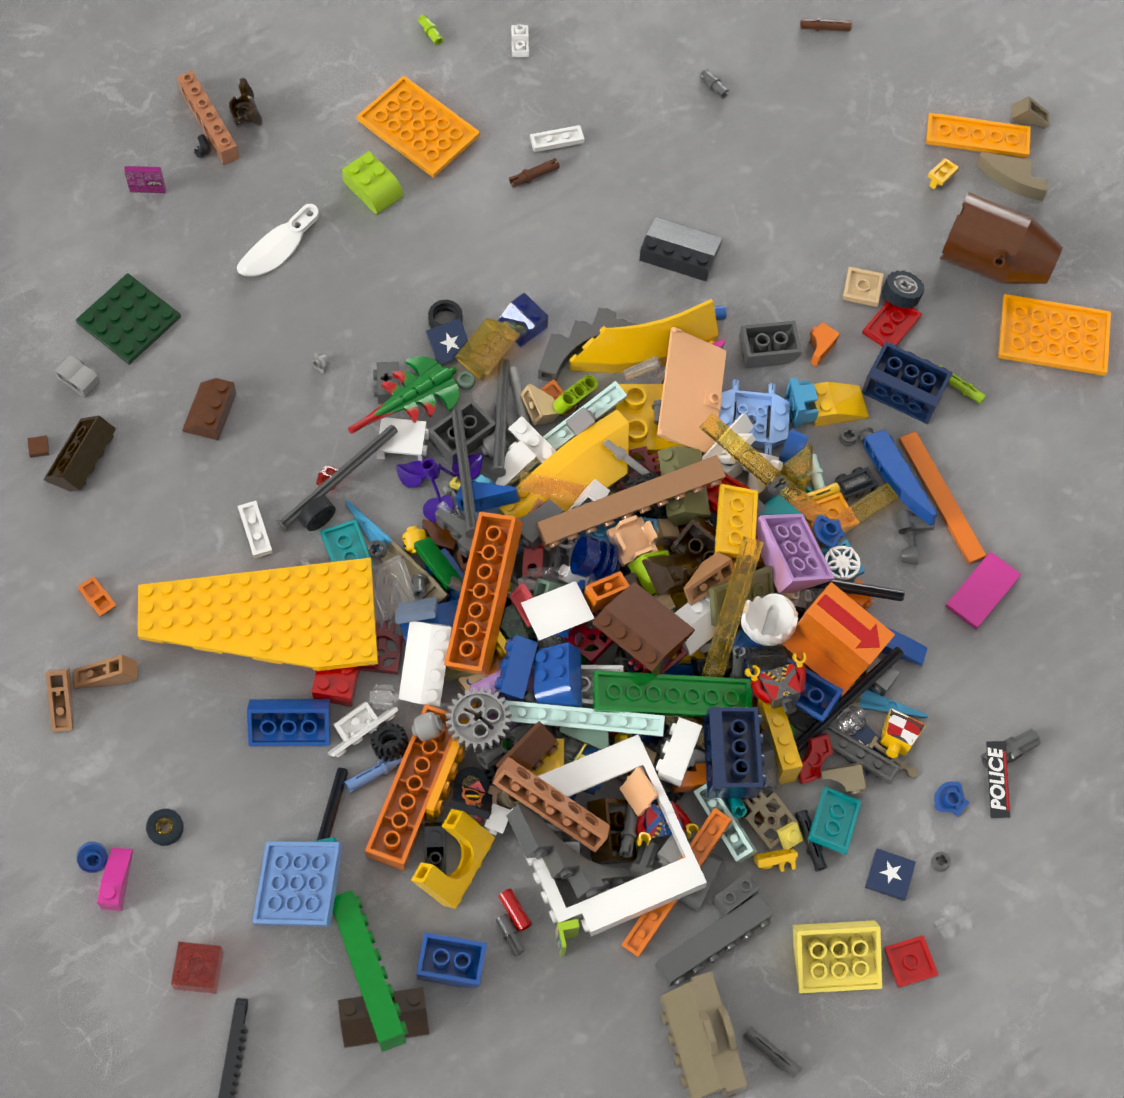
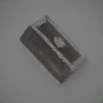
(766, 657)

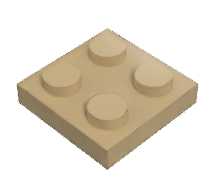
(862, 286)

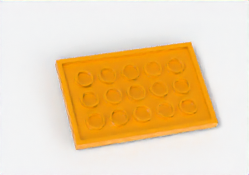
(418, 126)
(1054, 334)

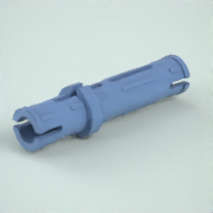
(371, 774)

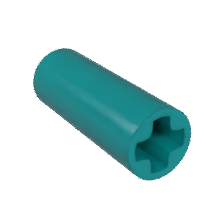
(736, 807)

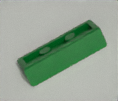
(436, 561)

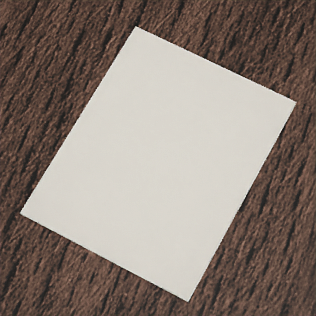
(557, 610)

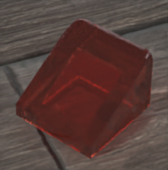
(324, 474)

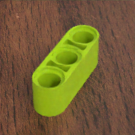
(575, 394)

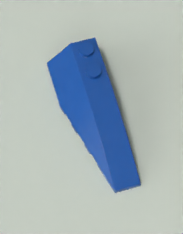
(819, 694)

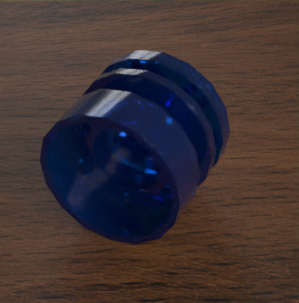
(593, 558)

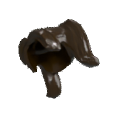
(245, 105)

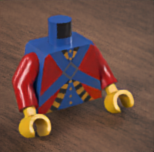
(653, 823)

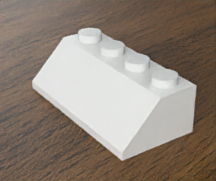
(699, 618)
(424, 663)

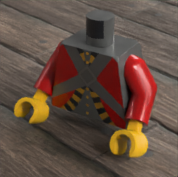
(781, 685)

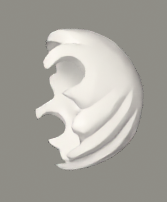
(769, 619)

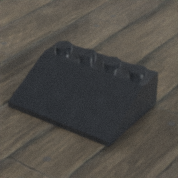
(680, 249)

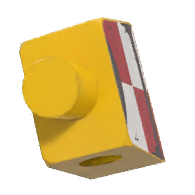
(899, 733)

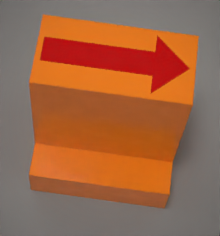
(837, 638)

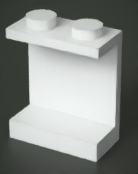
(408, 440)

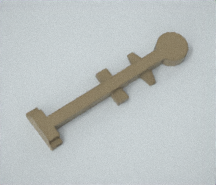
(910, 771)

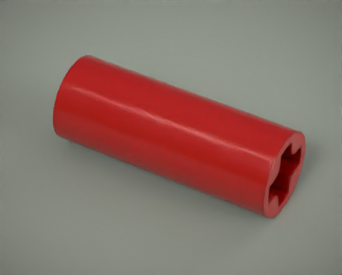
(515, 910)

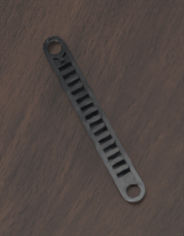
(233, 1053)

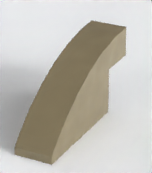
(1013, 174)

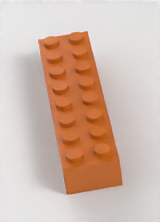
(483, 593)
(408, 797)

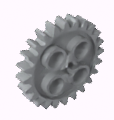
(467, 732)

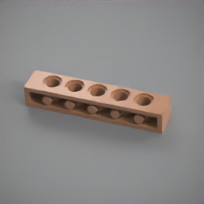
(208, 117)
(551, 804)

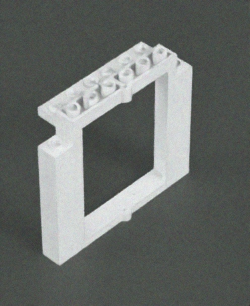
(637, 895)

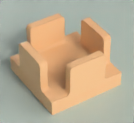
(633, 539)

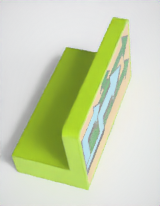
(566, 930)

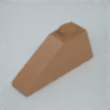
(710, 573)
(107, 672)
(60, 699)

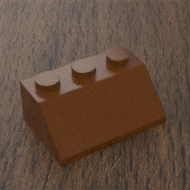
(210, 408)
(533, 748)

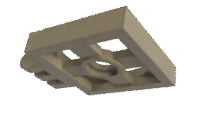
(758, 804)

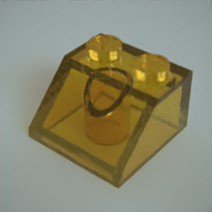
(800, 468)

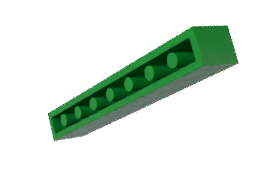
(368, 973)

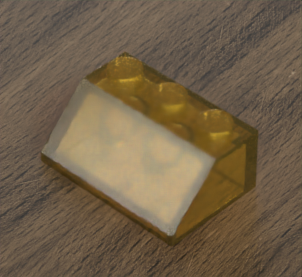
(486, 347)

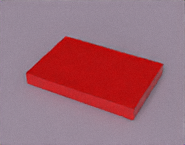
(891, 324)

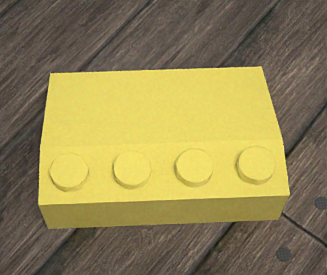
(838, 956)

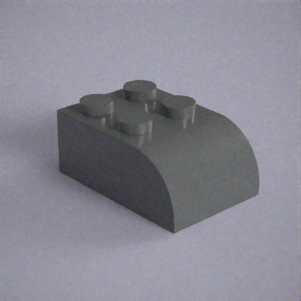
(769, 344)
(476, 427)

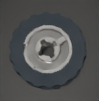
(903, 289)

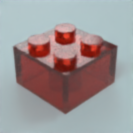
(197, 967)

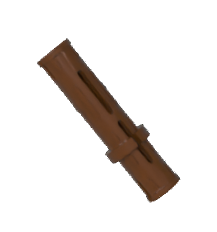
(821, 24)
(528, 175)

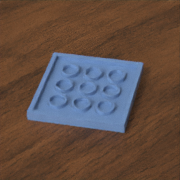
(298, 884)

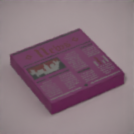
(145, 179)

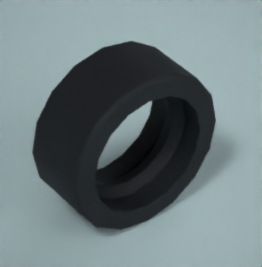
(443, 305)
(316, 513)

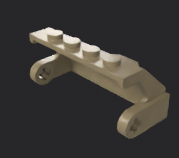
(703, 1039)

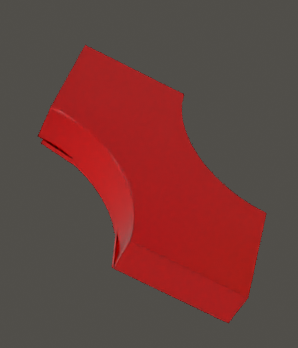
(818, 750)

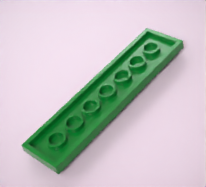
(666, 693)

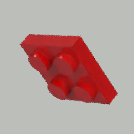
(910, 961)

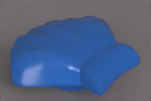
(827, 531)
(950, 798)

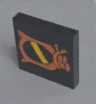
(471, 800)

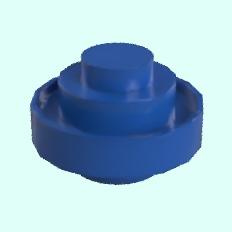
(92, 857)

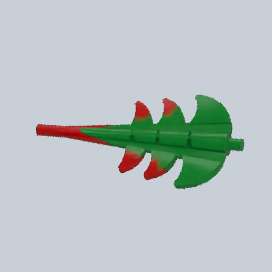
(431, 382)

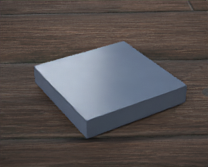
(416, 610)

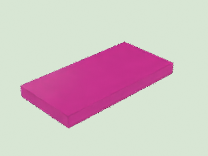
(983, 590)

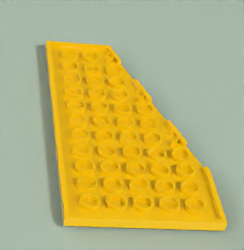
(286, 615)

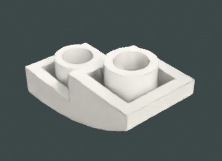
(519, 40)

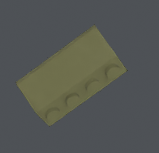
(696, 504)

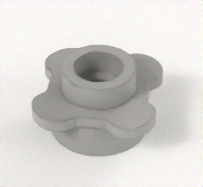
(320, 361)

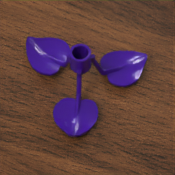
(414, 472)

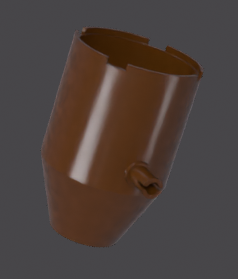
(1000, 243)

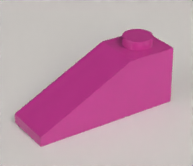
(115, 879)

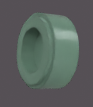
(465, 380)

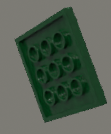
(128, 318)

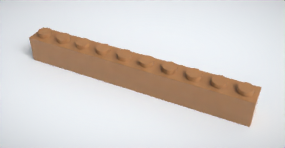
(629, 501)

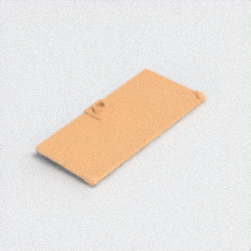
(690, 390)

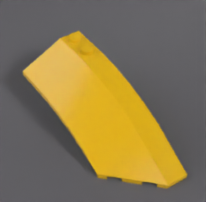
(630, 345)
(581, 462)

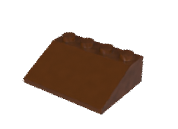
(643, 628)

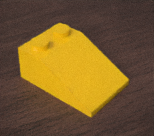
(838, 403)

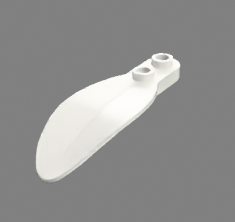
(277, 244)

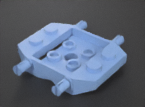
(756, 408)

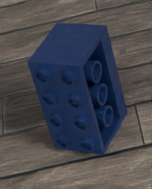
(906, 382)
(733, 752)

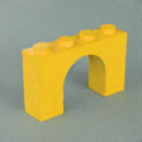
(783, 742)
(474, 844)

